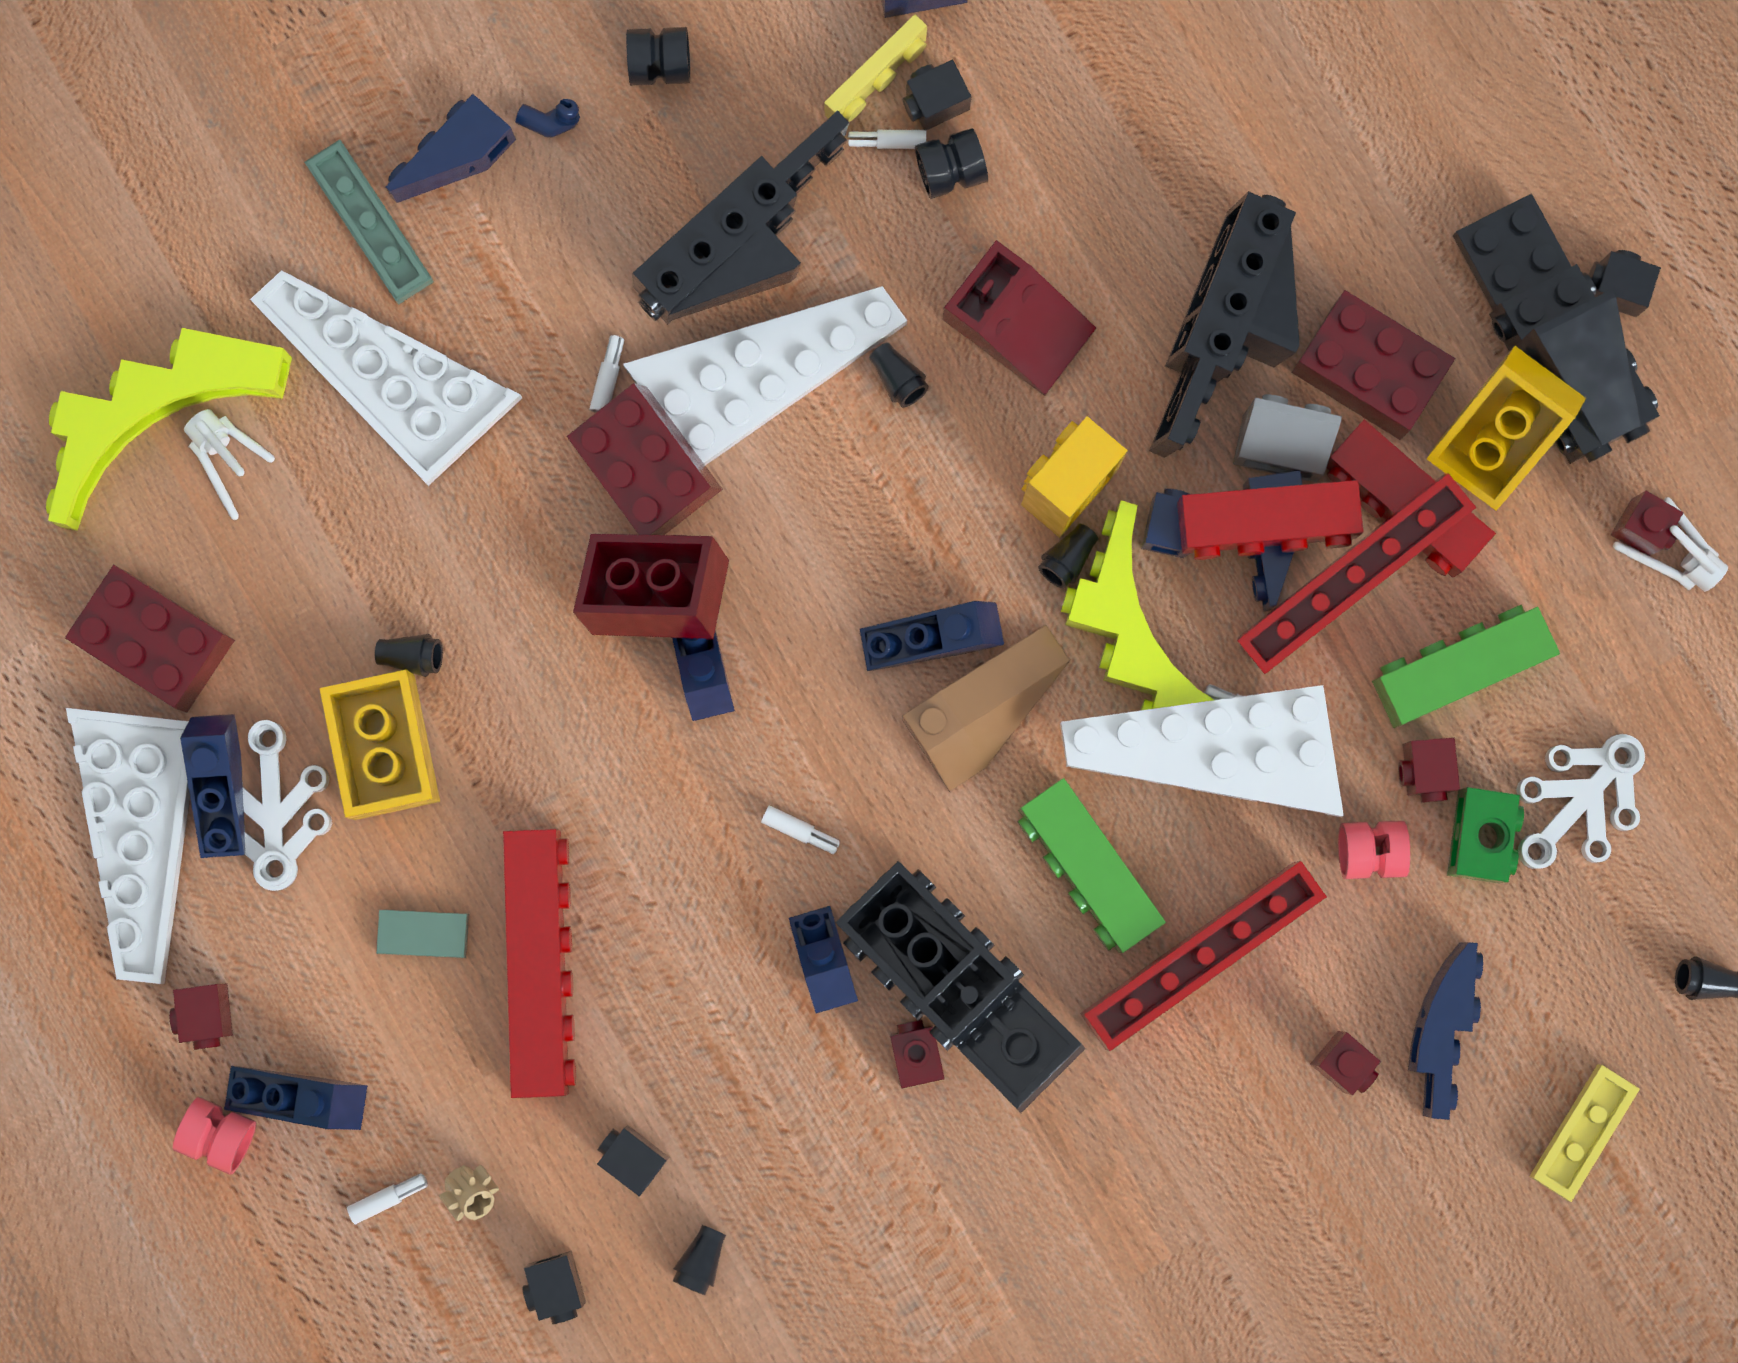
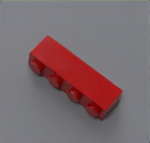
(1392, 480)
(1269, 518)

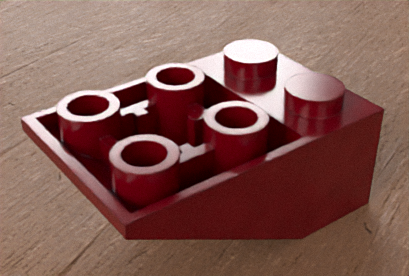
(1018, 318)

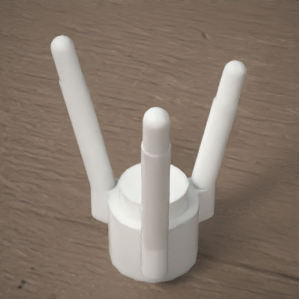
(211, 436)
(1700, 564)

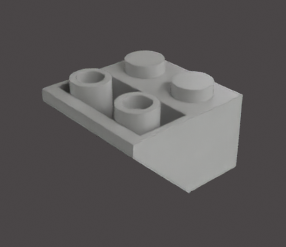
(1286, 437)

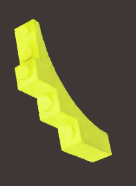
(99, 429)
(1113, 611)

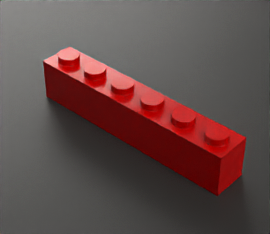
(1356, 572)
(1203, 955)
(537, 963)

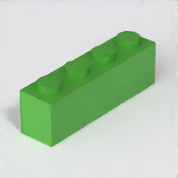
(1466, 666)
(1091, 867)

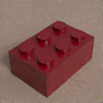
(1373, 365)
(644, 462)
(651, 585)
(149, 639)

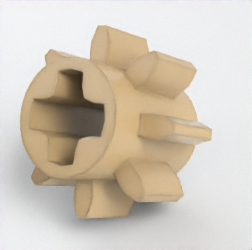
(469, 1192)

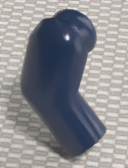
(552, 123)

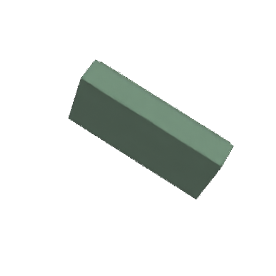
(422, 933)

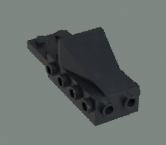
(733, 241)
(1237, 311)
(1559, 323)
(958, 984)

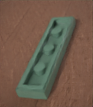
(369, 222)

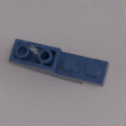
(1445, 1009)

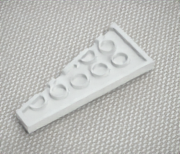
(748, 376)
(401, 387)
(1236, 747)
(137, 827)

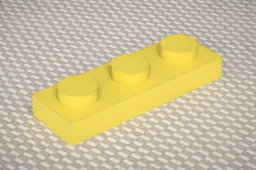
(878, 70)
(1584, 1132)

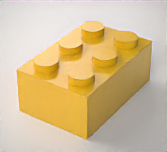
(1506, 428)
(1073, 476)
(379, 745)

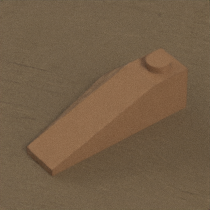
(979, 712)

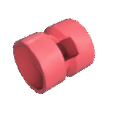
(1358, 849)
(214, 1135)

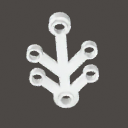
(1586, 796)
(274, 814)

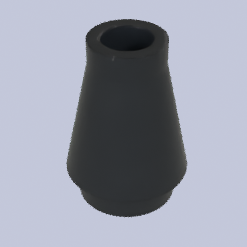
(900, 377)
(1067, 557)
(415, 653)
(1705, 980)
(700, 1261)

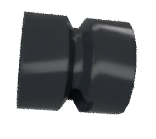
(658, 56)
(951, 163)

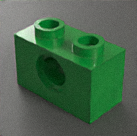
(1467, 854)

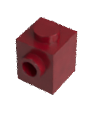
(1647, 524)
(1430, 769)
(201, 1015)
(916, 1054)
(1347, 1064)

